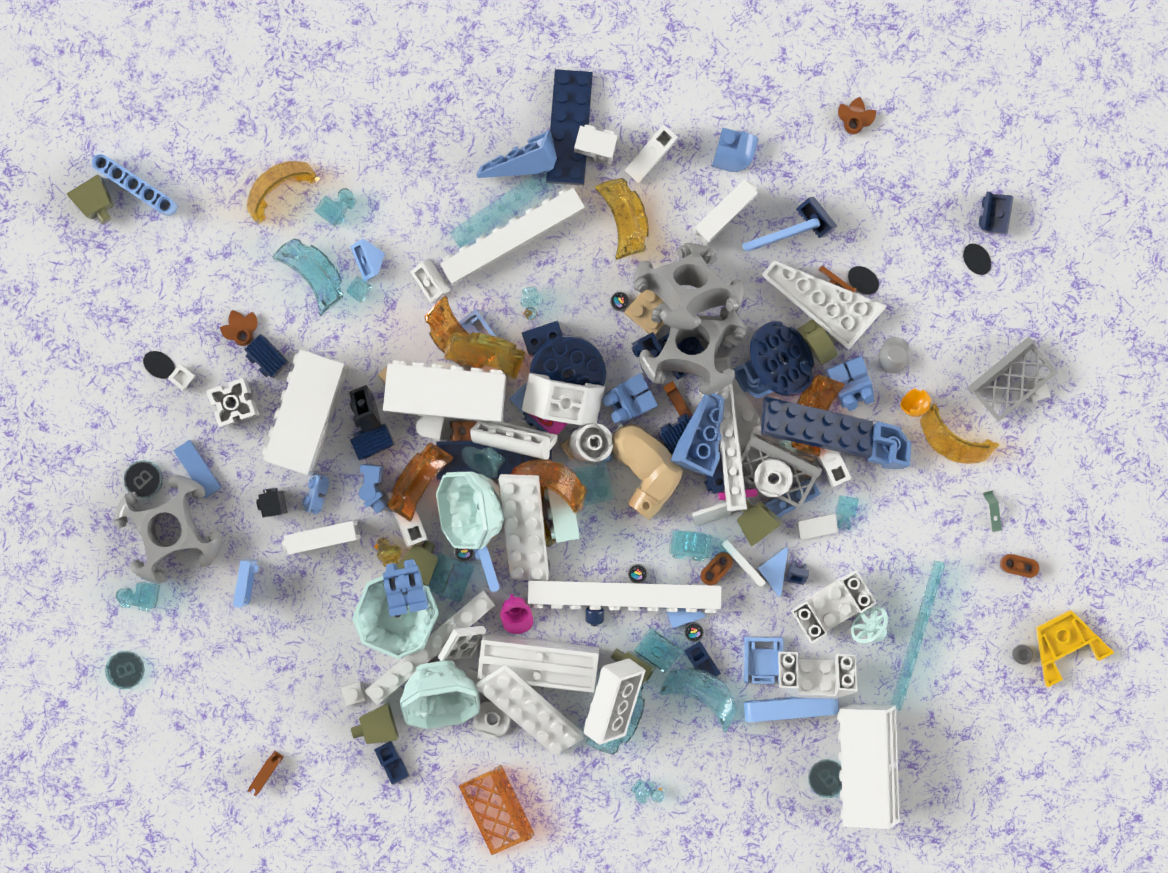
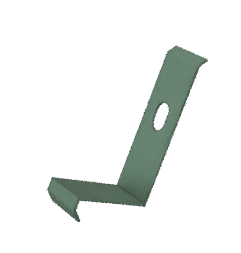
(994, 510)

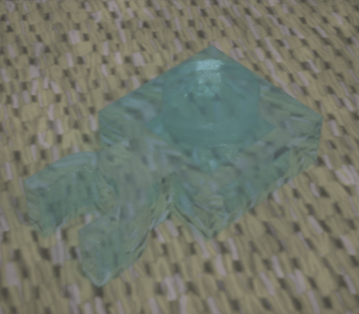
(846, 508)

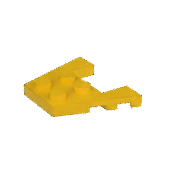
(1063, 636)

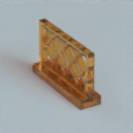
(512, 806)

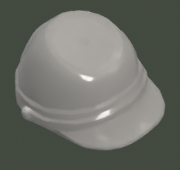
(894, 355)

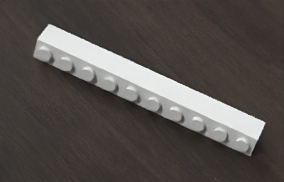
(624, 594)

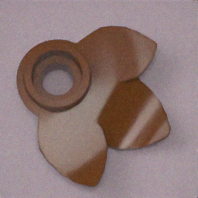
(856, 113)
(238, 325)

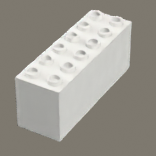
(445, 392)
(305, 412)
(541, 662)
(868, 766)

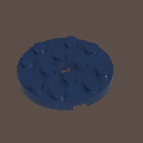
(573, 354)
(781, 377)

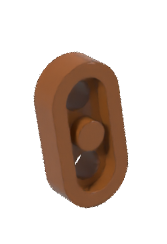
(1018, 565)
(716, 568)

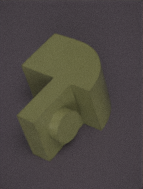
(818, 341)

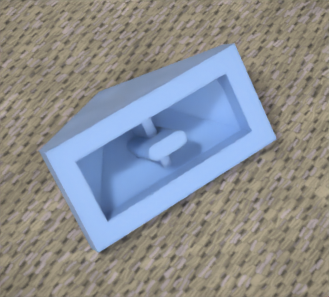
(368, 258)

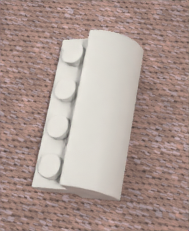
(514, 438)

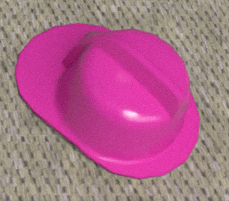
(516, 615)

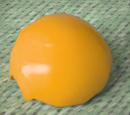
(915, 402)

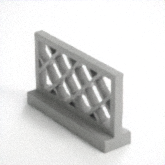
(999, 369)
(789, 457)

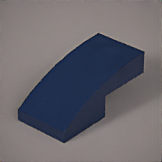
(701, 660)
(392, 762)

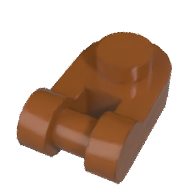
(456, 431)

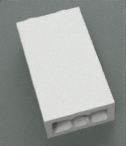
(725, 212)
(321, 537)

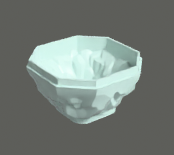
(469, 509)
(392, 634)
(439, 696)

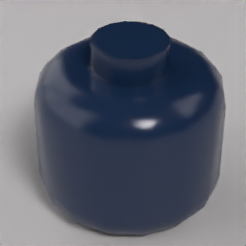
(594, 617)

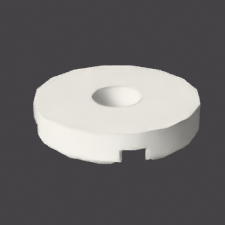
(773, 466)
(491, 730)

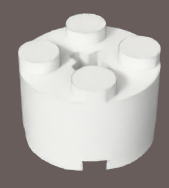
(601, 443)

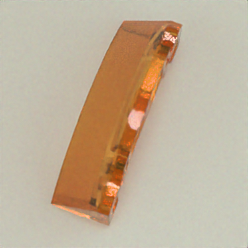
(442, 325)
(820, 396)
(557, 478)
(416, 479)

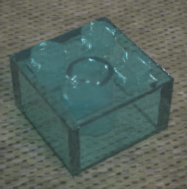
(596, 481)
(689, 544)

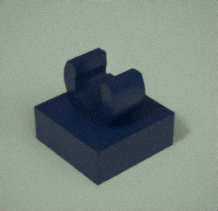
(796, 574)

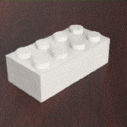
(614, 701)

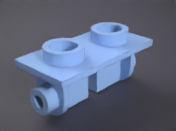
(312, 500)

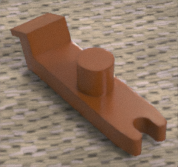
(835, 279)
(676, 399)
(265, 772)

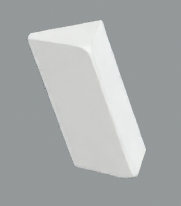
(430, 280)
(710, 514)
(817, 526)

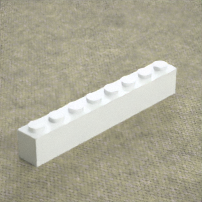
(513, 236)
(407, 665)

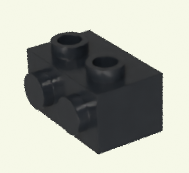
(364, 409)
(271, 502)

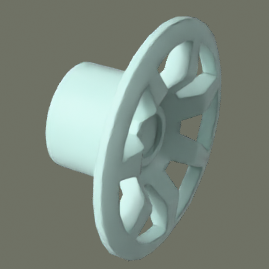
(872, 627)

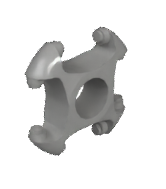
(691, 271)
(702, 364)
(146, 521)

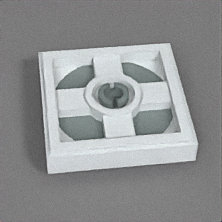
(462, 643)

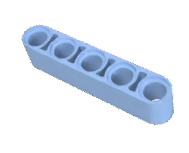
(126, 180)
(789, 708)

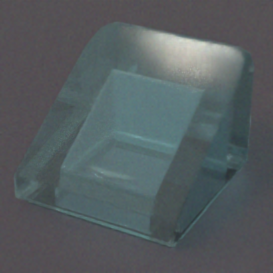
(359, 289)

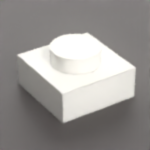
(181, 377)
(1041, 393)
(353, 693)

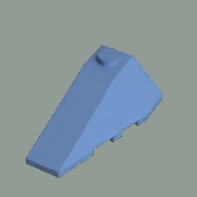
(532, 158)
(700, 440)

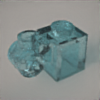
(334, 211)
(144, 598)

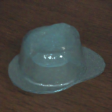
(484, 461)

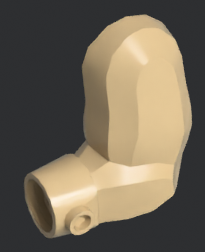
(650, 463)

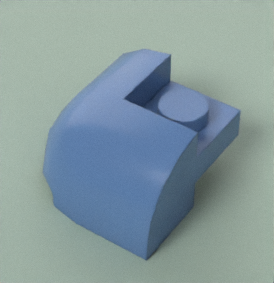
(734, 150)
(749, 380)
(890, 447)

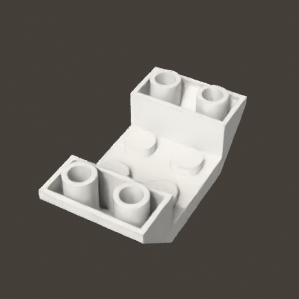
(562, 400)
(833, 605)
(817, 677)

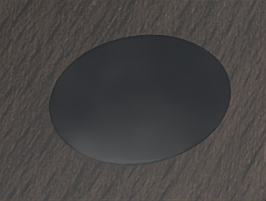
(977, 259)
(863, 280)
(158, 364)

